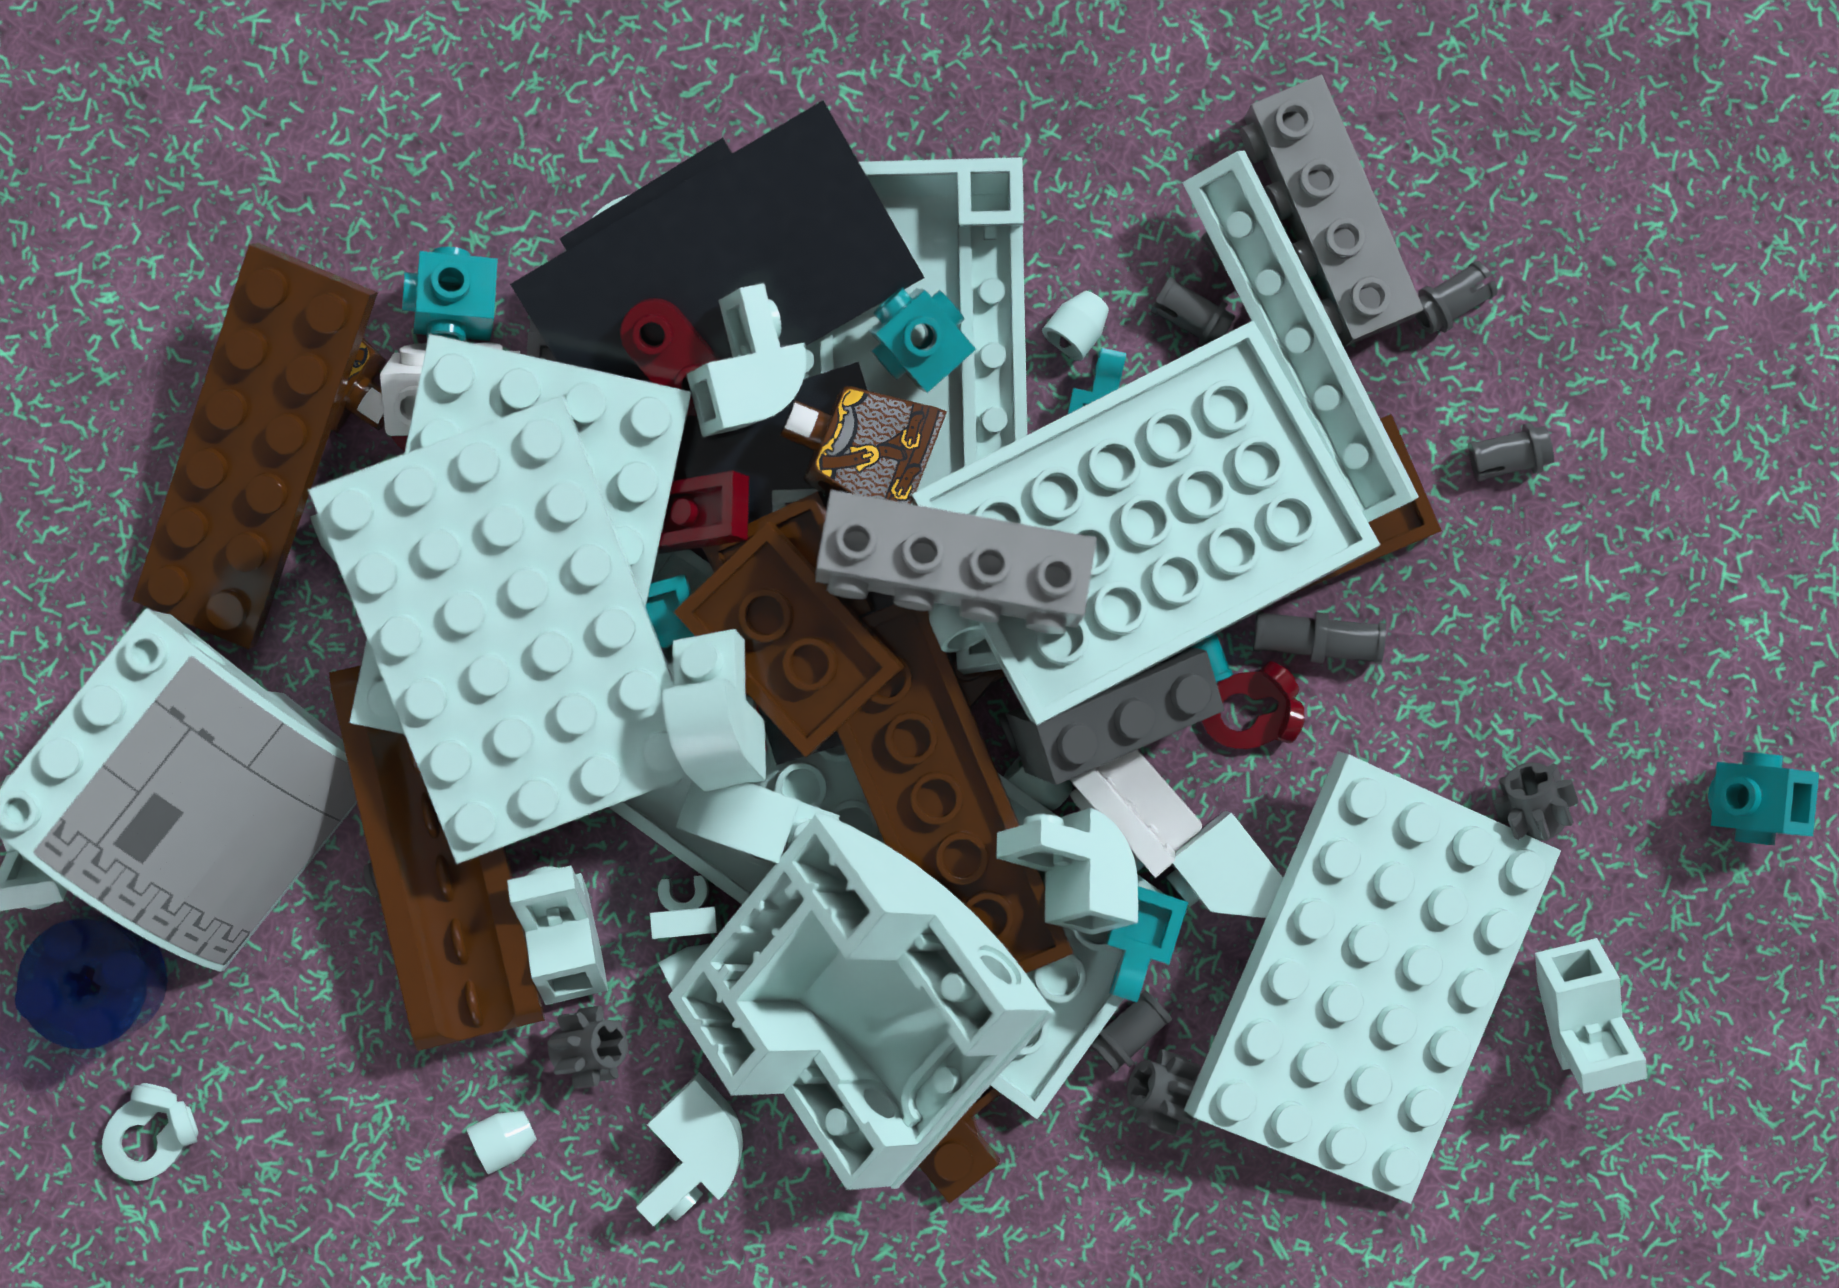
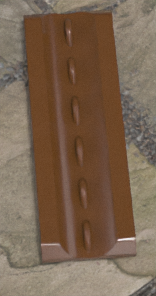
(447, 922)

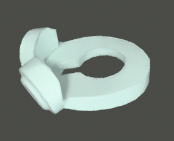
(172, 1140)

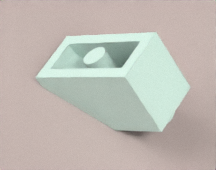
(1225, 870)

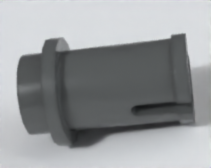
(1454, 298)
(1193, 312)
(1511, 453)
(1131, 1031)

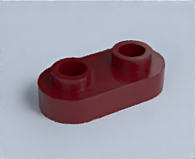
(674, 357)

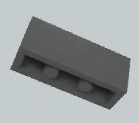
(1119, 719)

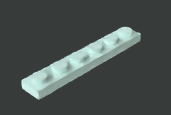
(1298, 331)

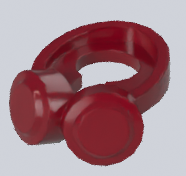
(1280, 725)

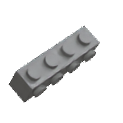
(1330, 210)
(955, 561)

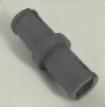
(1319, 637)

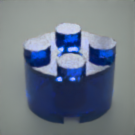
(58, 994)

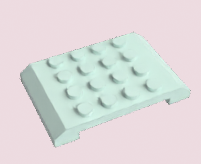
(968, 241)

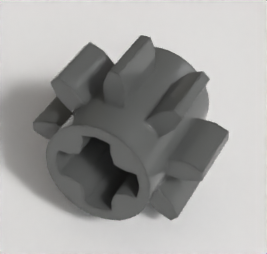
(1535, 801)
(588, 1047)
(1163, 1091)

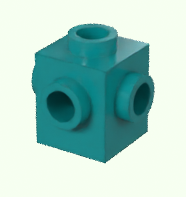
(452, 294)
(942, 345)
(1763, 798)

